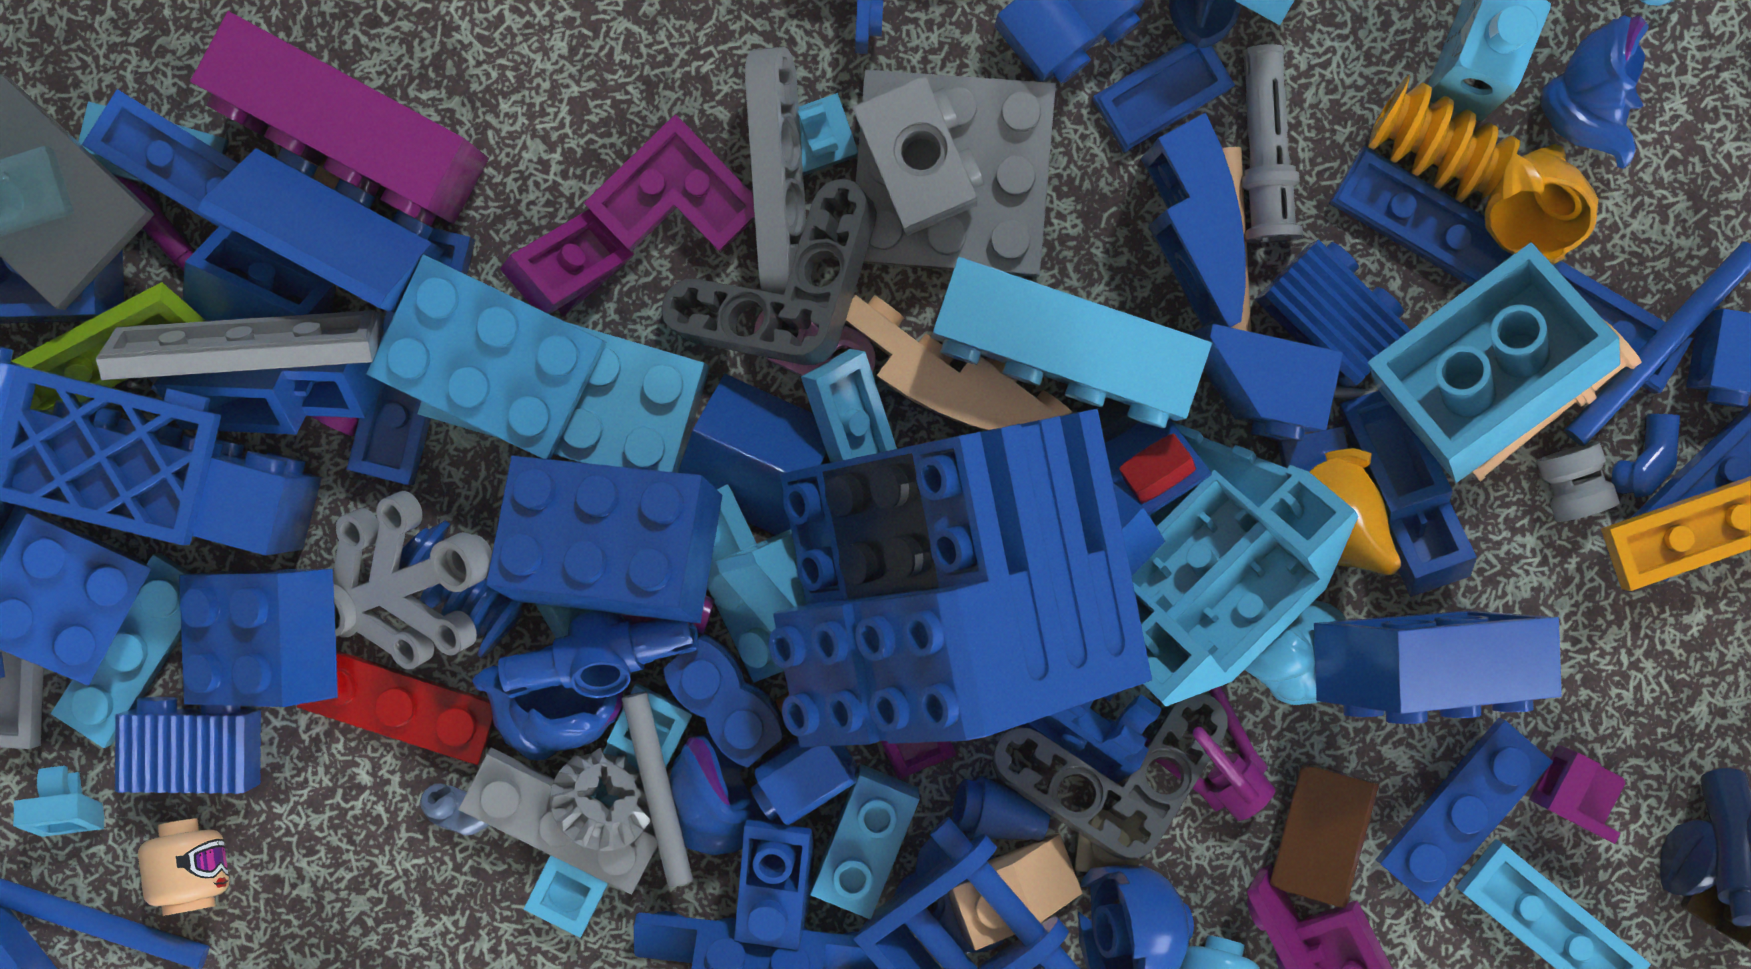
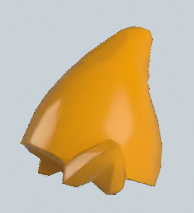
(1543, 204)
(1370, 540)

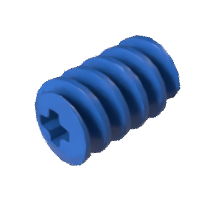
(488, 609)

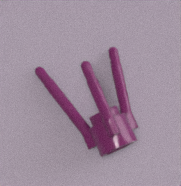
(1236, 781)

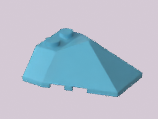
(1234, 566)

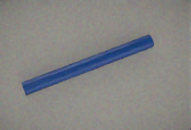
(1662, 345)
(102, 925)

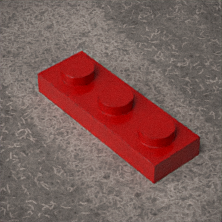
(408, 709)

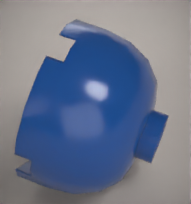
(1143, 930)

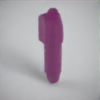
(161, 229)

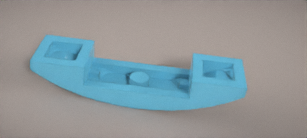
(567, 894)

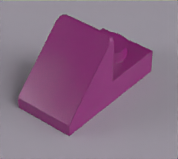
(566, 264)

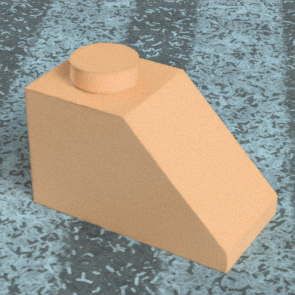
(1035, 873)

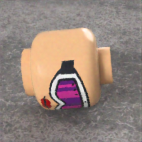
(183, 867)

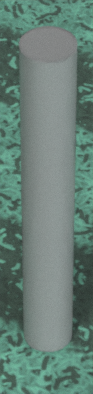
(657, 789)

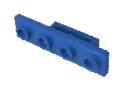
(712, 946)

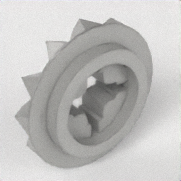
(582, 818)

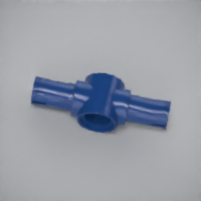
(596, 655)

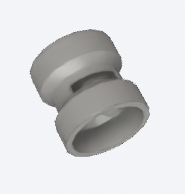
(1581, 496)

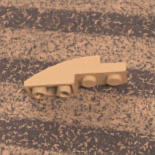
(918, 371)

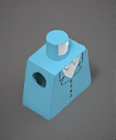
(1491, 45)

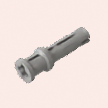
(1270, 174)

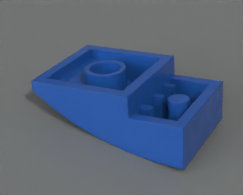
(1203, 220)

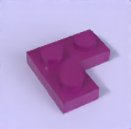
(669, 174)

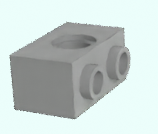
(901, 118)

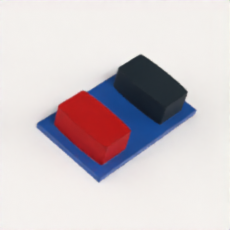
(1148, 460)

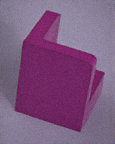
(1579, 791)

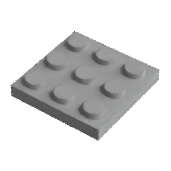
(1010, 139)

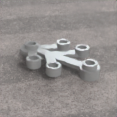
(452, 563)

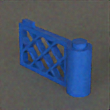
(16, 396)

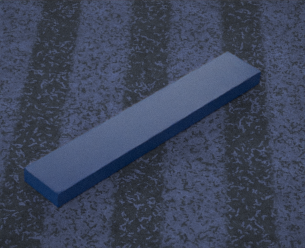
(1459, 243)

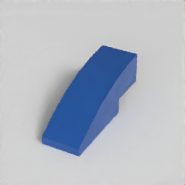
(279, 397)
(1414, 494)

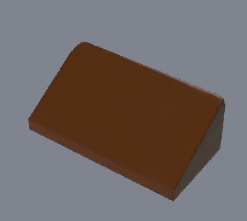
(1324, 834)

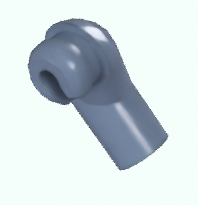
(441, 807)

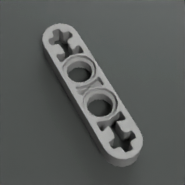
(775, 163)

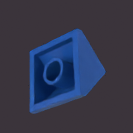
(746, 443)

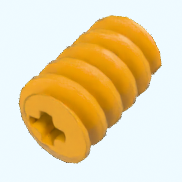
(1443, 141)

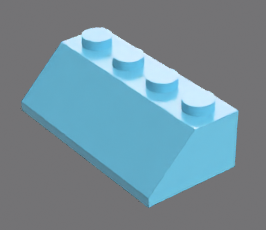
(1070, 341)

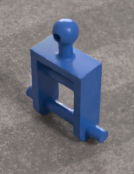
(895, 947)

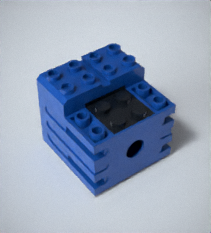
(957, 587)

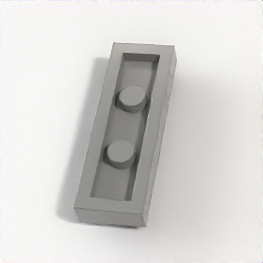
(518, 803)

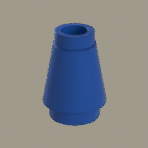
(997, 811)

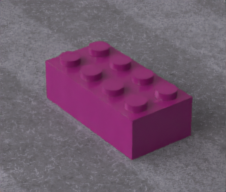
(334, 115)

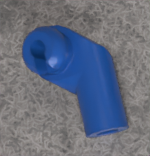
(1656, 461)

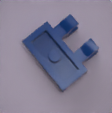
(1104, 744)

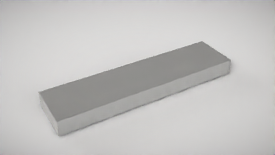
(241, 345)

